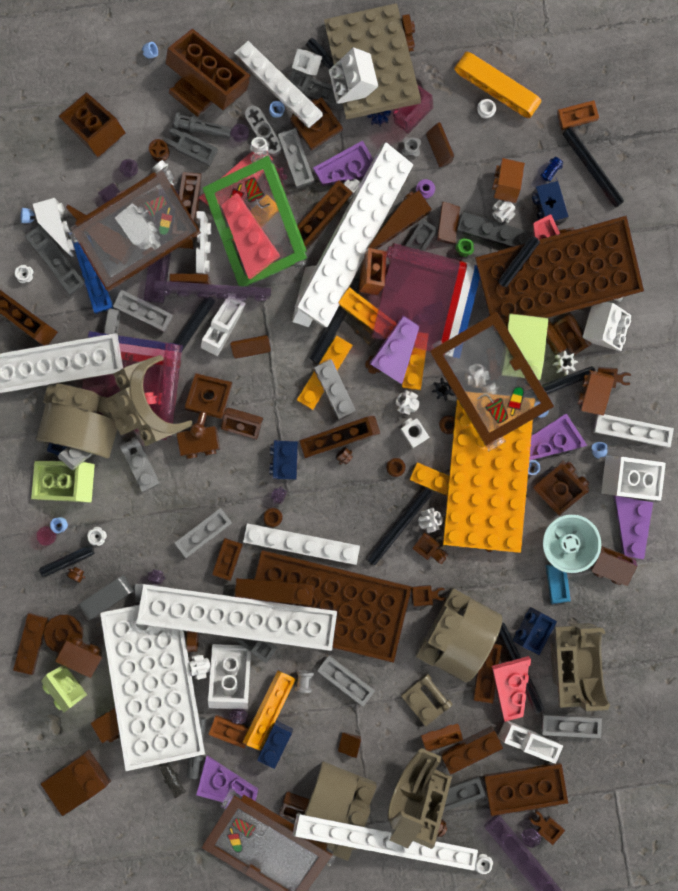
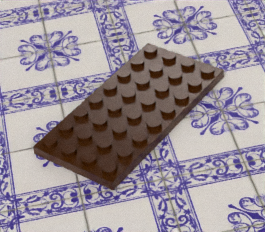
(564, 272)
(366, 607)

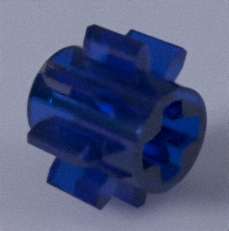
(380, 119)

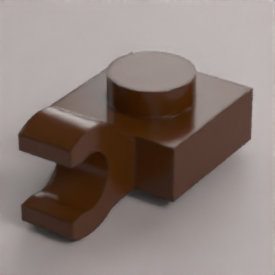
(428, 547)

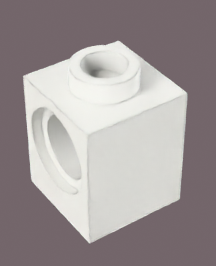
(307, 62)
(414, 441)

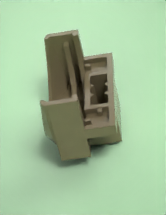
(131, 408)
(578, 666)
(412, 811)

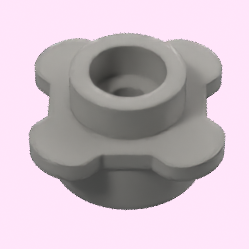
(415, 142)

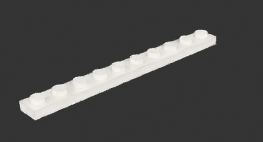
(378, 841)

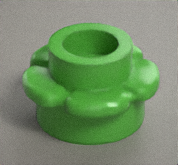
(464, 242)

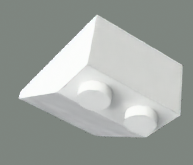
(633, 478)
(229, 677)

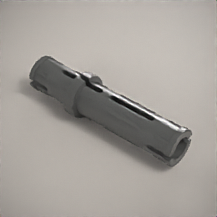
(194, 762)

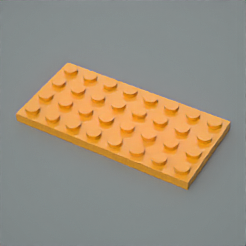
(486, 488)

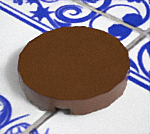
(58, 629)

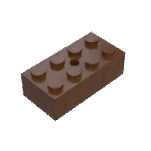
(207, 69)

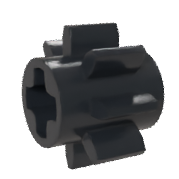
(440, 385)

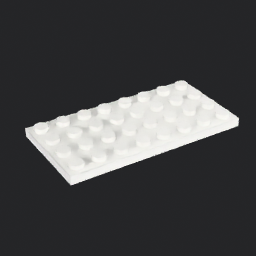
(151, 690)

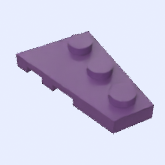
(345, 166)
(396, 350)
(555, 438)
(634, 525)
(218, 780)

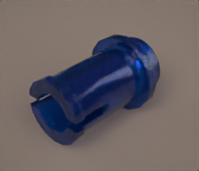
(554, 165)

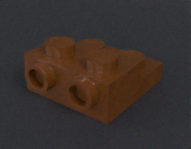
(321, 130)
(562, 487)

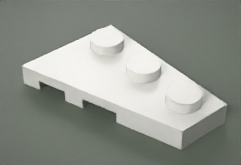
(202, 263)

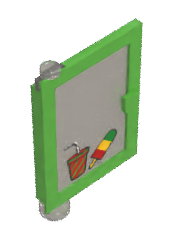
(265, 198)

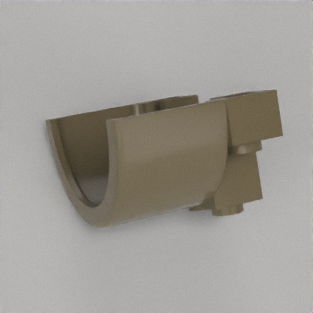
(74, 420)
(462, 638)
(334, 800)

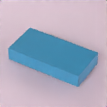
(557, 585)

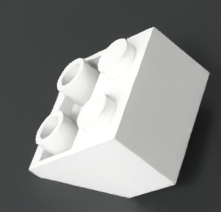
(353, 76)
(607, 326)

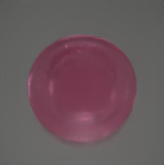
(46, 536)

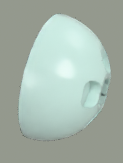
(580, 550)

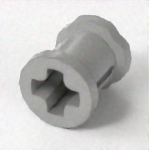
(304, 681)

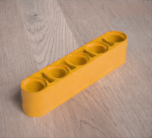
(497, 84)

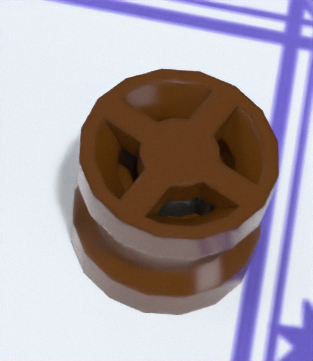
(156, 147)

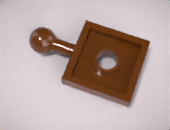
(214, 407)

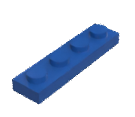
(97, 293)

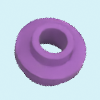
(426, 194)

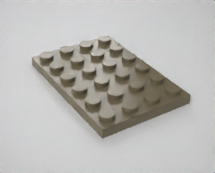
(383, 36)

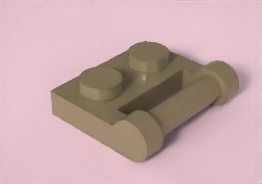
(420, 702)

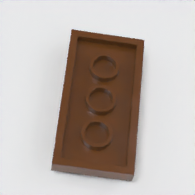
(526, 789)

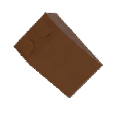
(92, 124)
(76, 783)

